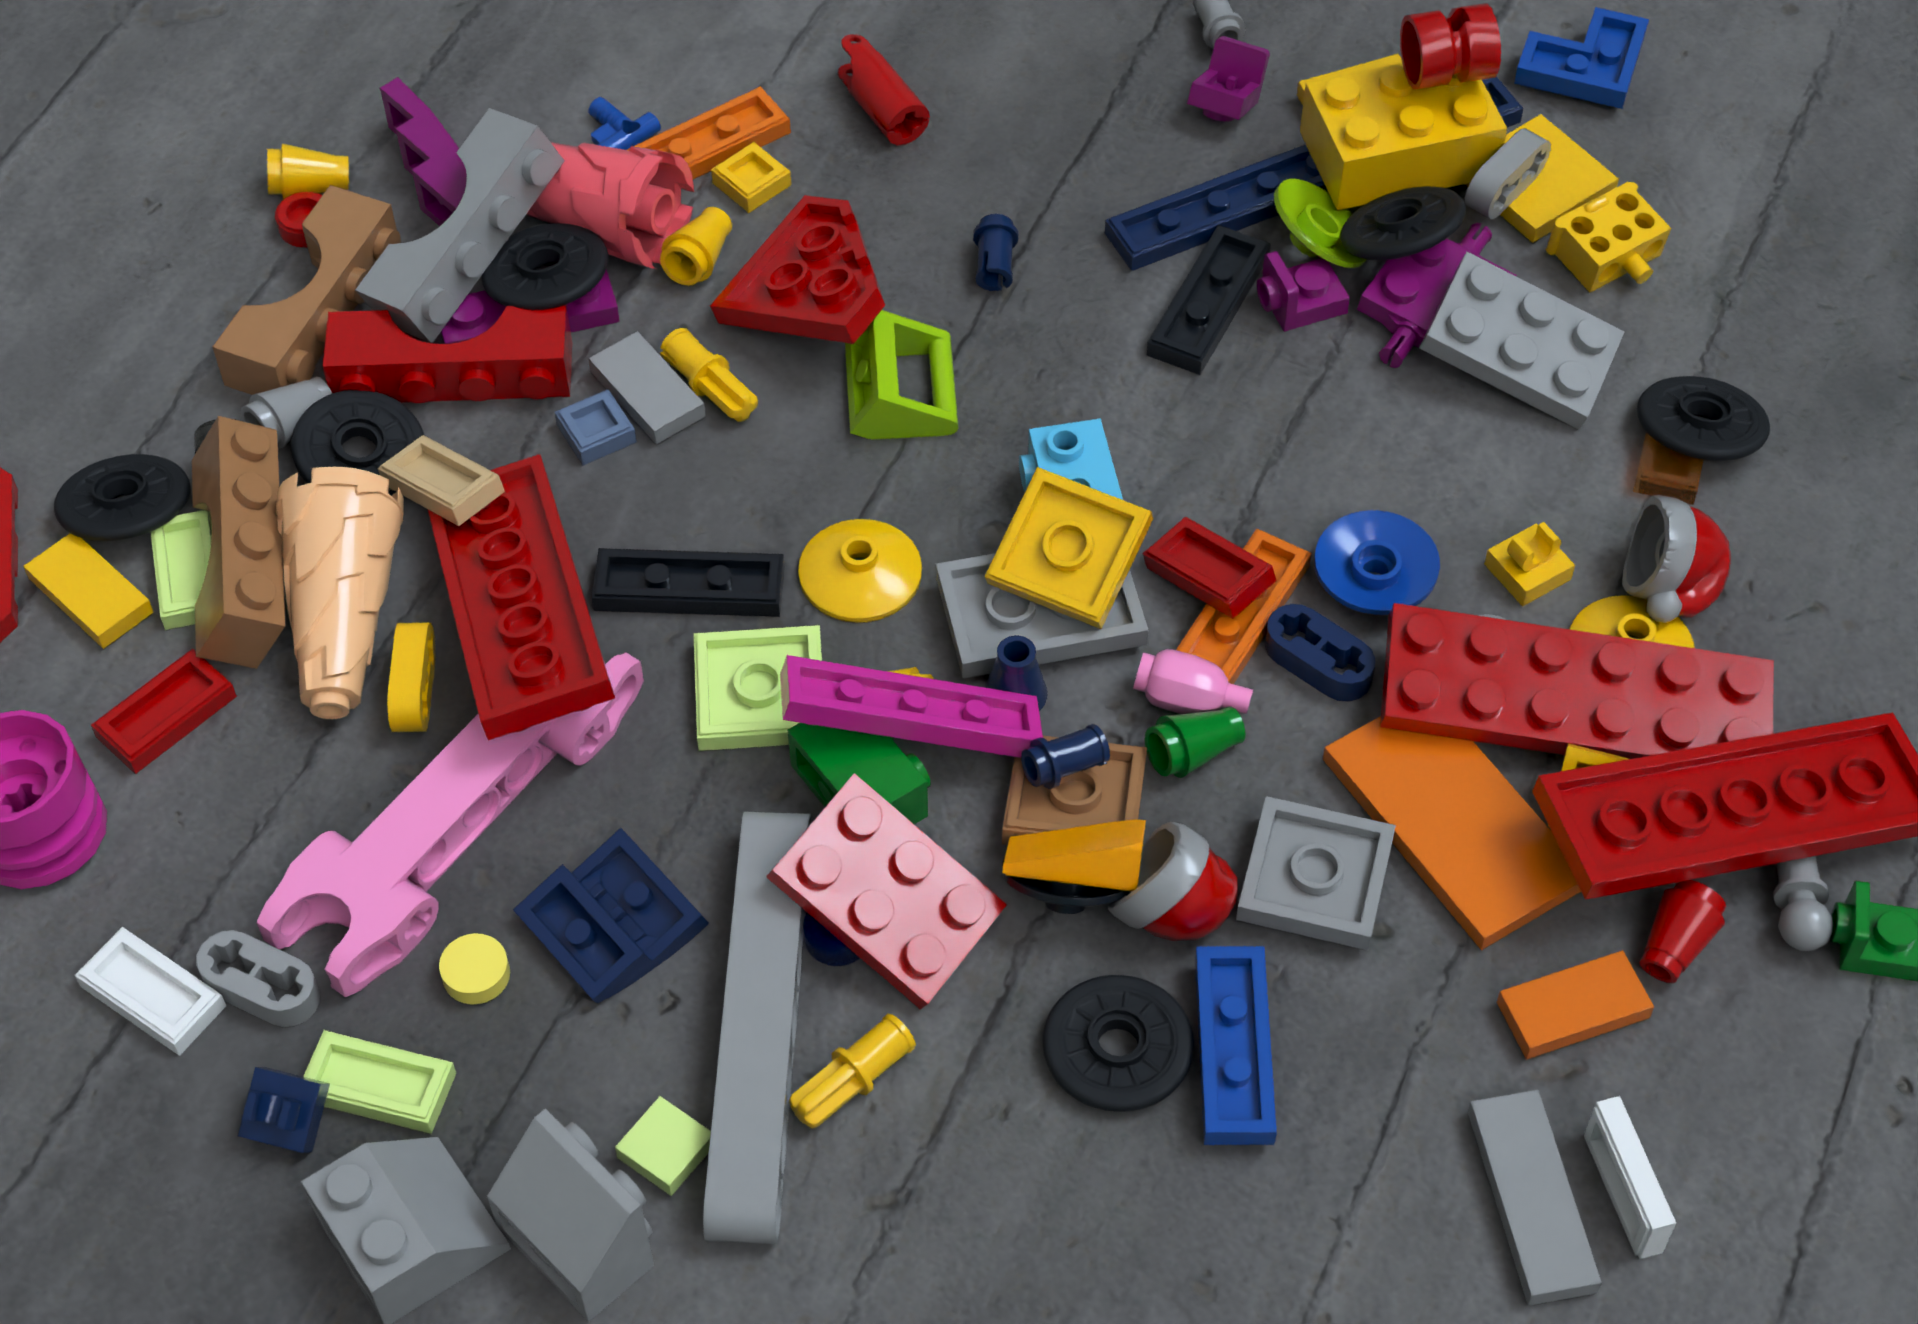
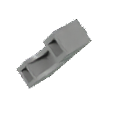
(430, 277)

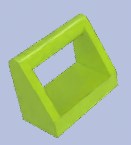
(873, 386)

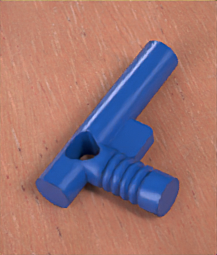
(618, 129)

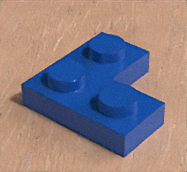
(1590, 70)

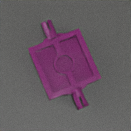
(1411, 289)

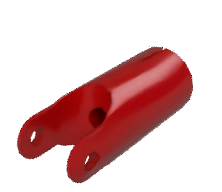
(882, 92)

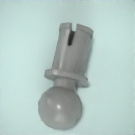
(1802, 896)

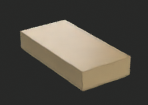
(441, 480)

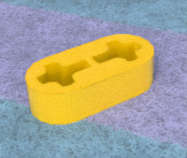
(411, 677)

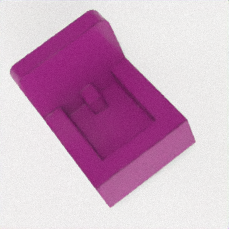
(1232, 81)

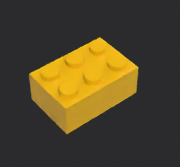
(1384, 137)

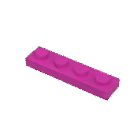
(908, 707)

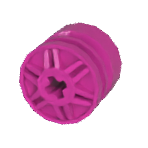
(47, 803)

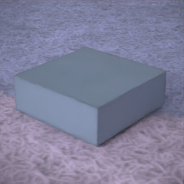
(595, 427)

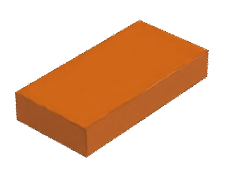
(1574, 1004)

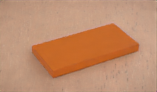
(1456, 826)

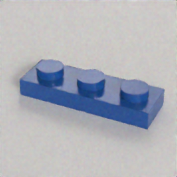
(1235, 1046)

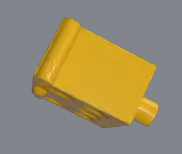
(1609, 238)

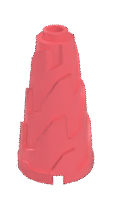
(620, 196)

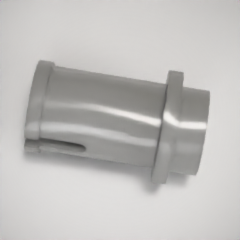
(1219, 21)

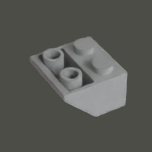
(572, 1215)

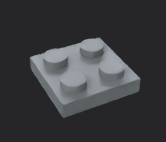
(1316, 873)

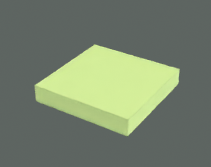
(742, 685)

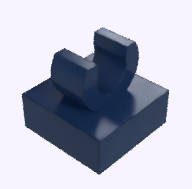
(283, 1109)

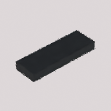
(1208, 300)
(688, 582)

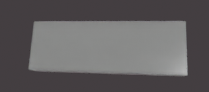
(1534, 1198)

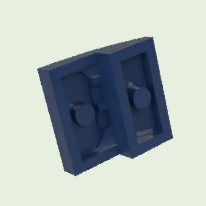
(610, 917)

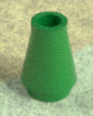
(1190, 740)

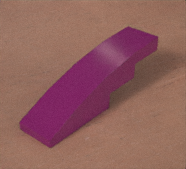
(426, 151)

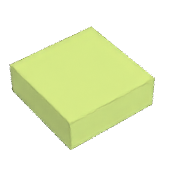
(664, 1145)

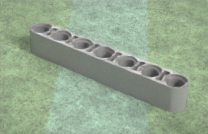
(756, 1041)

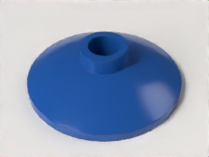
(1382, 545)

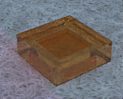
(1667, 472)

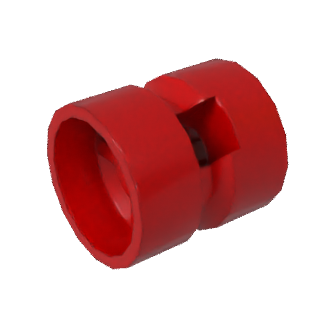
(1458, 45)

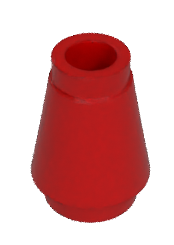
(1681, 929)

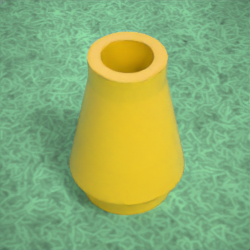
(304, 170)
(693, 249)

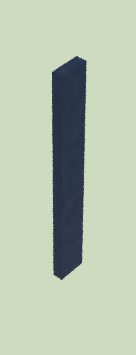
(1231, 200)

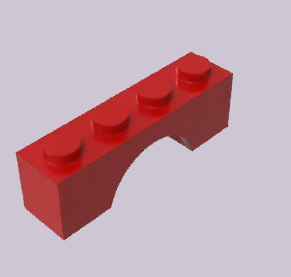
(514, 359)

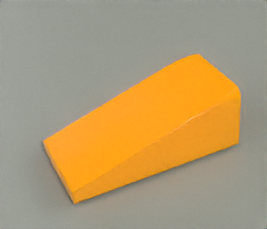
(1083, 855)

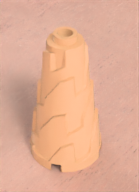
(336, 578)

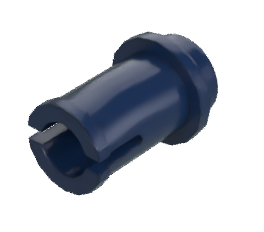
(995, 239)
(1055, 759)

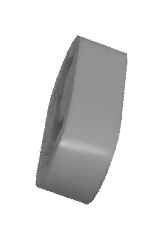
(1507, 173)
(265, 966)

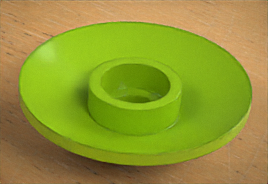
(1314, 221)

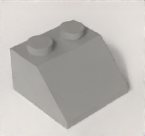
(403, 1222)

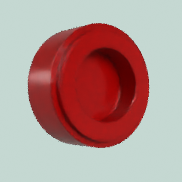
(291, 215)

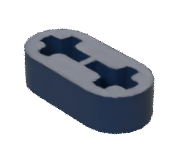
(1319, 653)

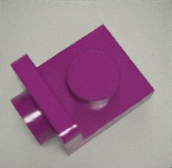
(1301, 292)

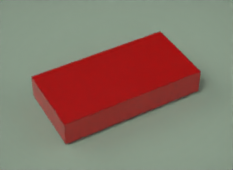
(1209, 567)
(163, 711)

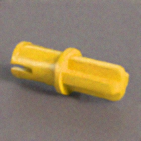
(708, 374)
(852, 1071)

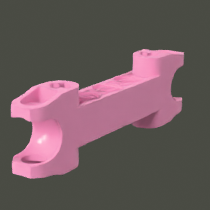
(385, 874)

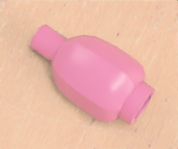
(1188, 684)

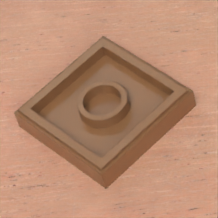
(1081, 799)

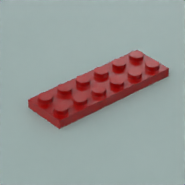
(521, 607)
(1565, 686)
(1733, 805)

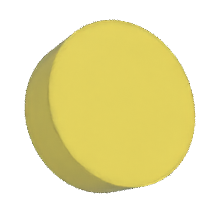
(474, 968)

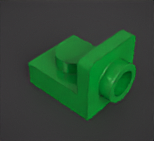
(1875, 936)

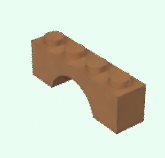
(285, 339)
(243, 587)

